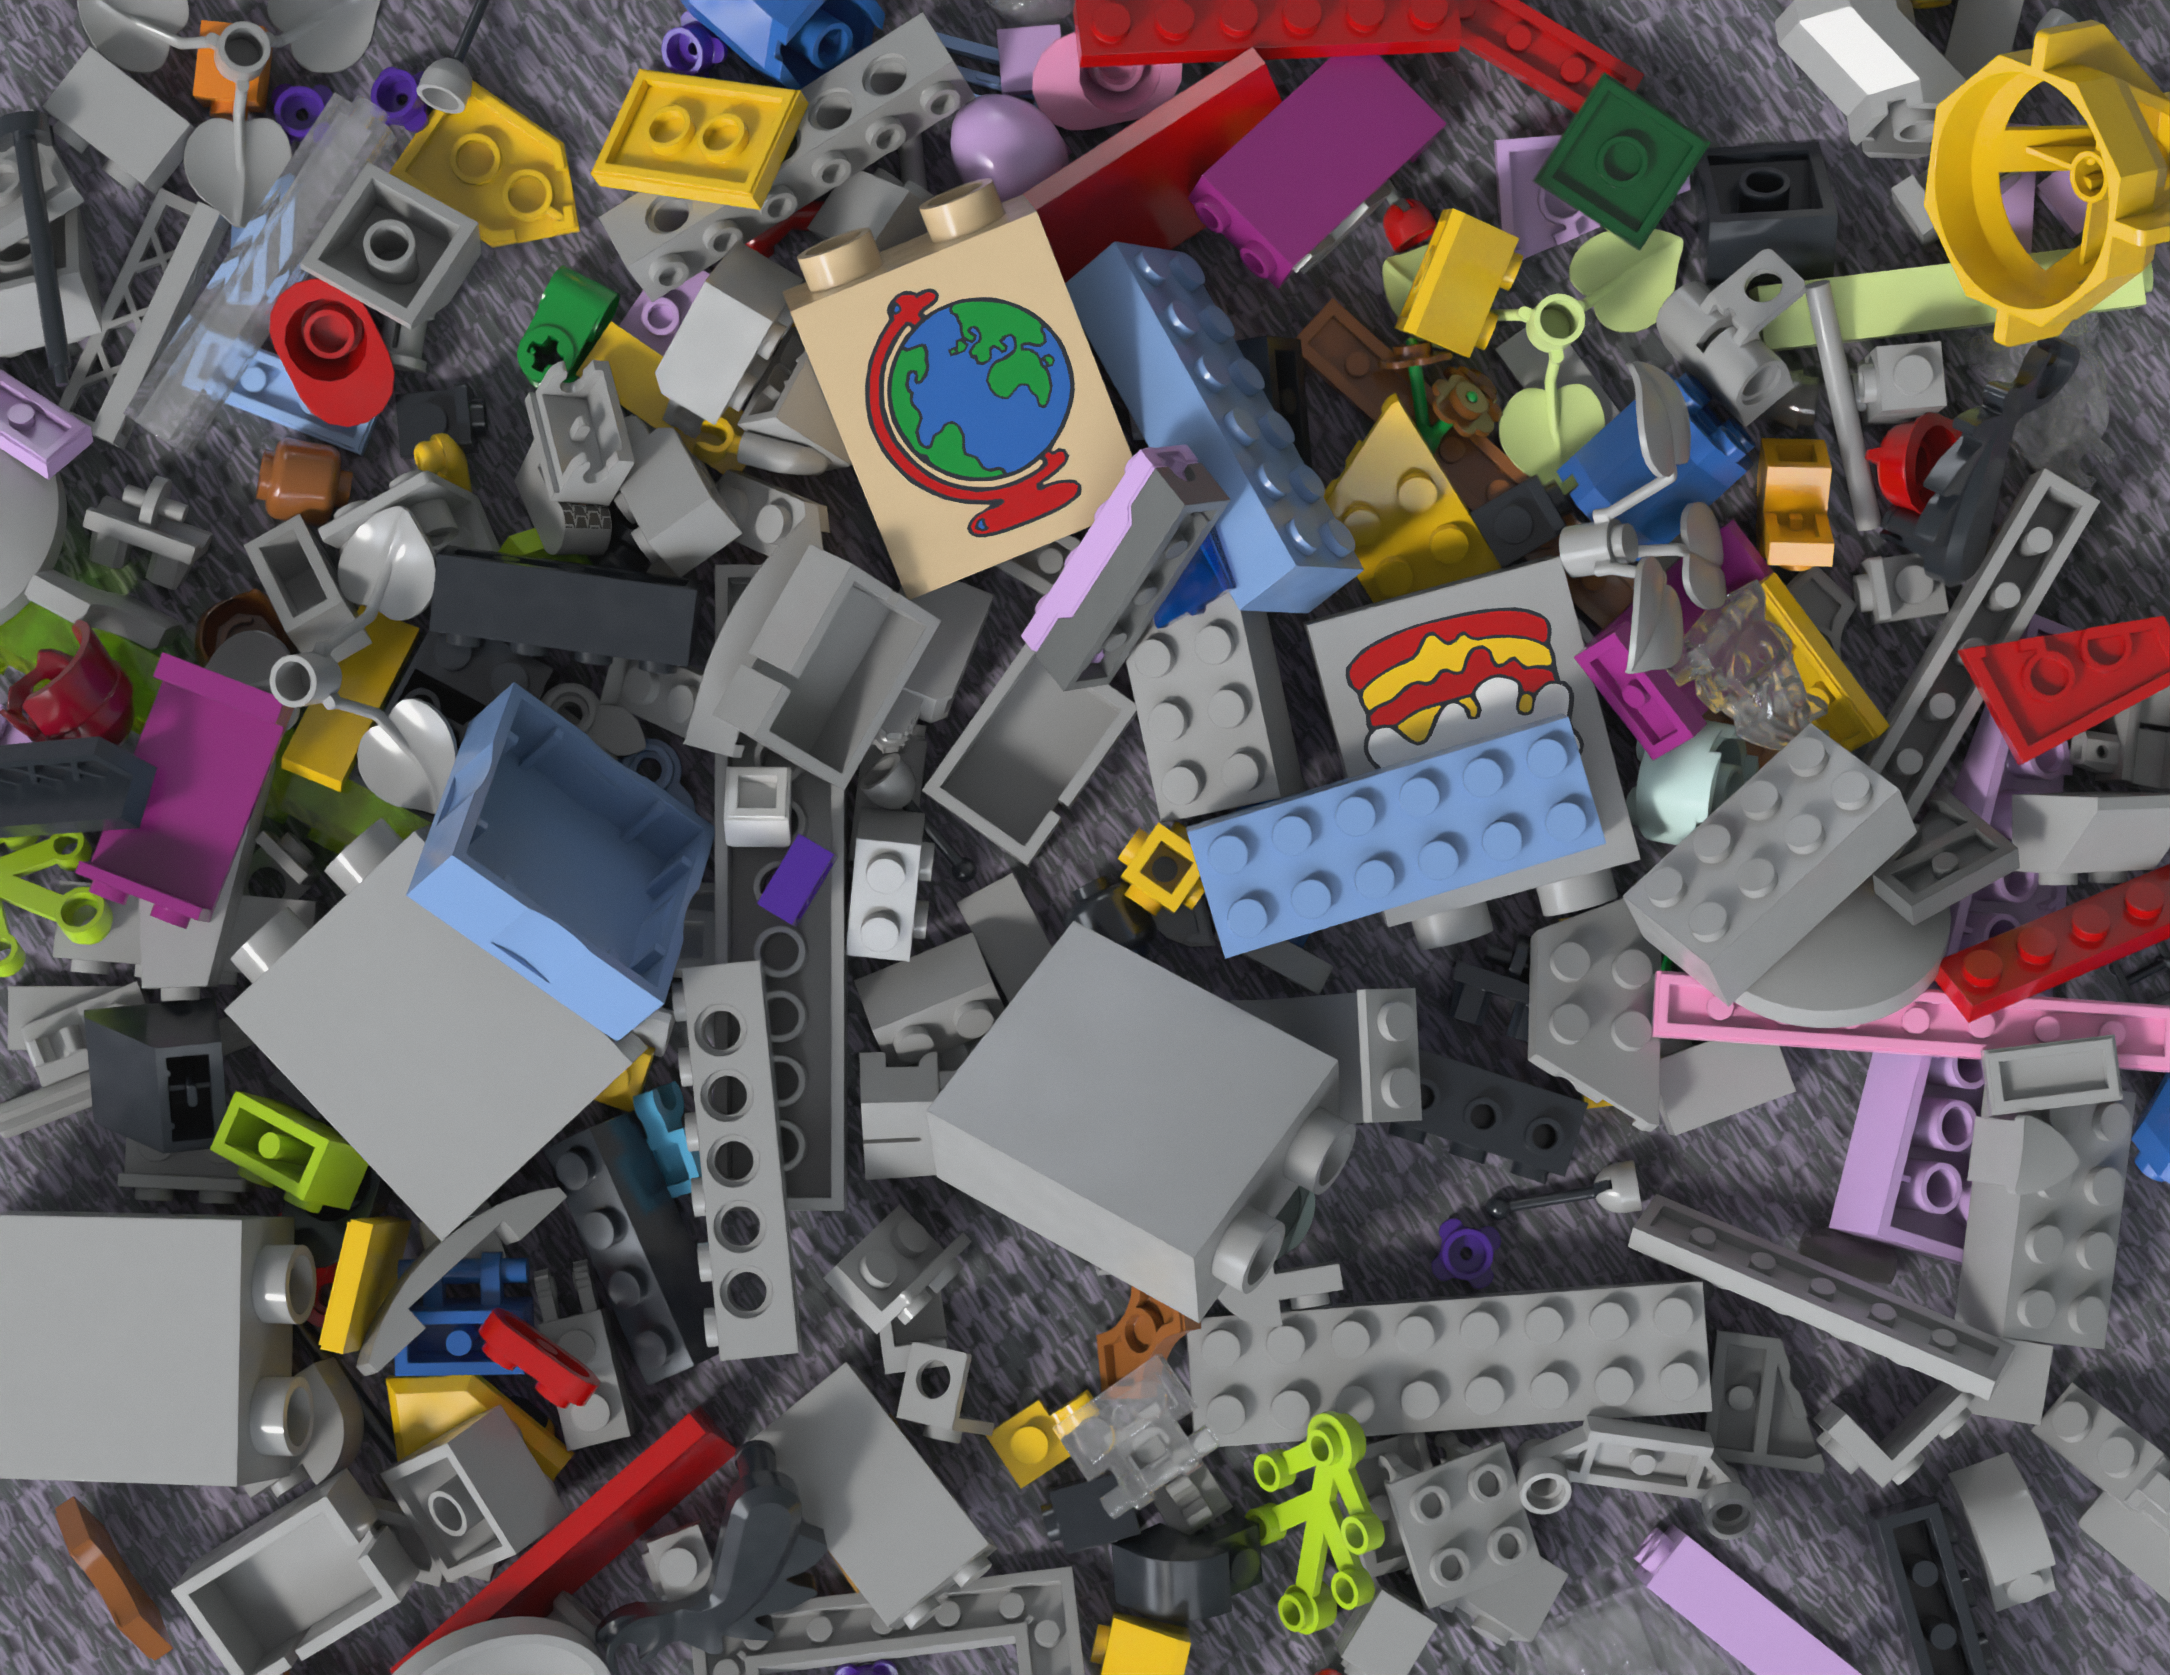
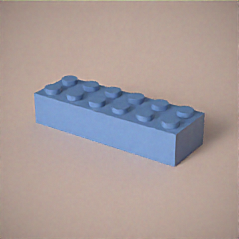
(1194, 387)
(1396, 835)

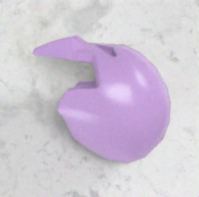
(1006, 142)

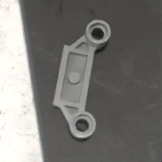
(1636, 1459)

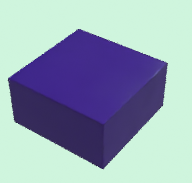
(797, 880)

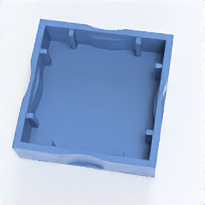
(563, 863)

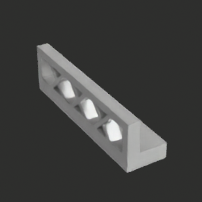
(156, 324)

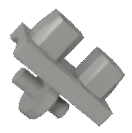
(150, 522)

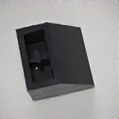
(158, 1072)

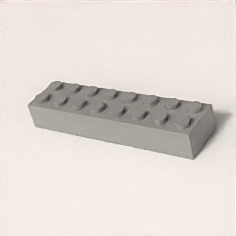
(1455, 1361)

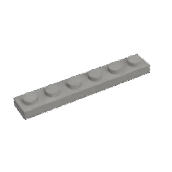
(1822, 1297)

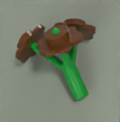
(1461, 401)

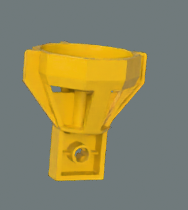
(2113, 164)

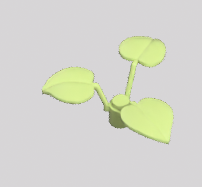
(1626, 290)

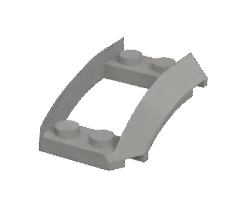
(683, 702)

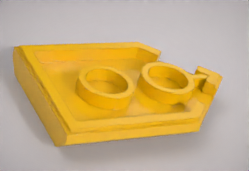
(493, 170)
(435, 1404)

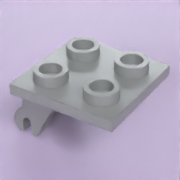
(1460, 1520)

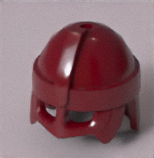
(84, 699)

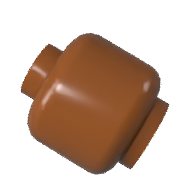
(303, 480)

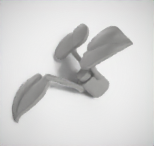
(236, 160)
(1609, 545)
(391, 572)

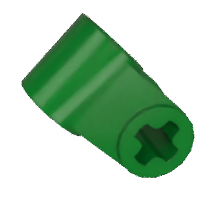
(569, 317)

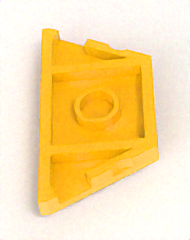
(1405, 512)

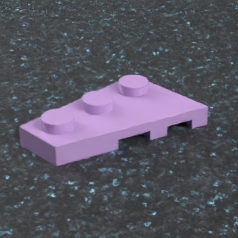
(1528, 209)

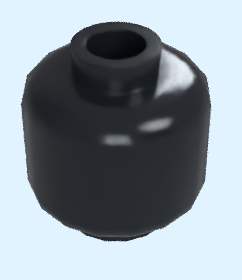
(1112, 915)

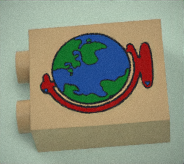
(960, 385)

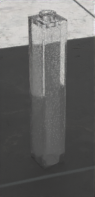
(235, 307)

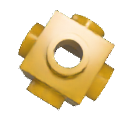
(1145, 888)

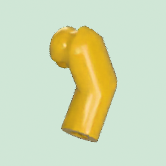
(444, 459)

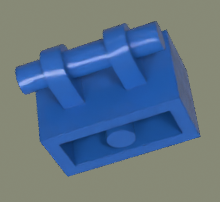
(452, 1325)

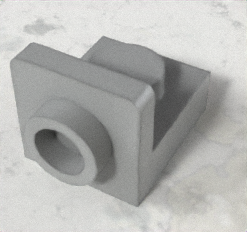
(1897, 590)

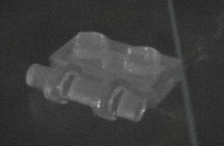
(1124, 1420)

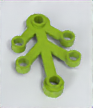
(67, 909)
(1335, 1447)

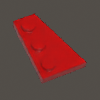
(2068, 681)

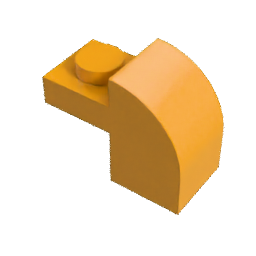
(1794, 503)

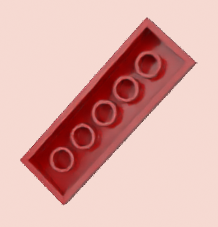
(1142, 177)
(599, 1526)

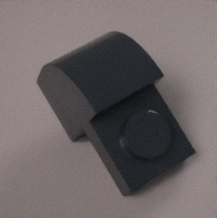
(1184, 1575)

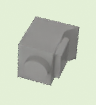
(678, 1561)

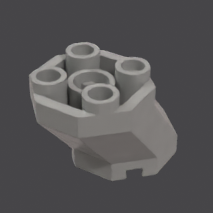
(1872, 69)

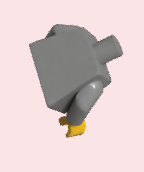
(784, 422)

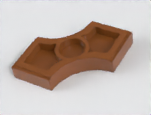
(1141, 1333)
(100, 1560)

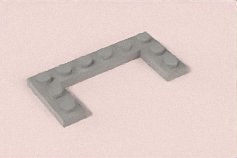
(1019, 1608)

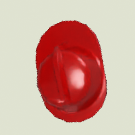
(332, 352)
(1909, 456)

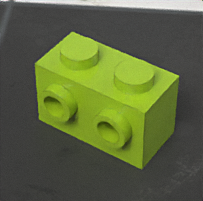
(290, 1151)

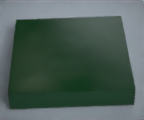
(1621, 161)

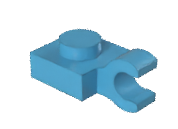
(661, 1117)

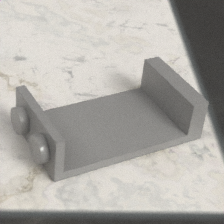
(1370, 1037)
(876, 1500)

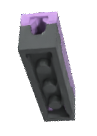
(1125, 566)

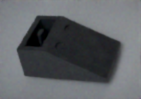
(464, 682)

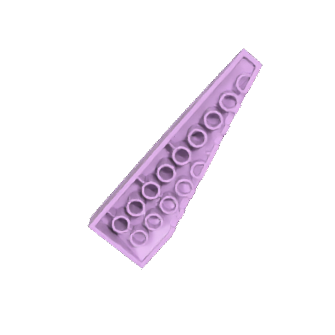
(1918, 1112)

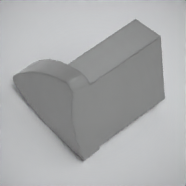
(2019, 1154)

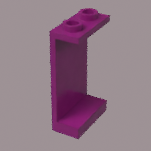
(1314, 162)
(1651, 701)
(211, 760)

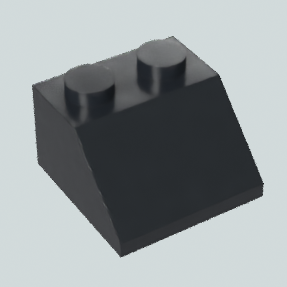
(1763, 201)

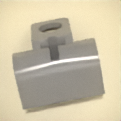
(1719, 336)

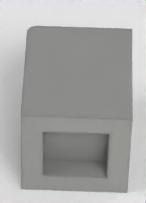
(924, 1327)

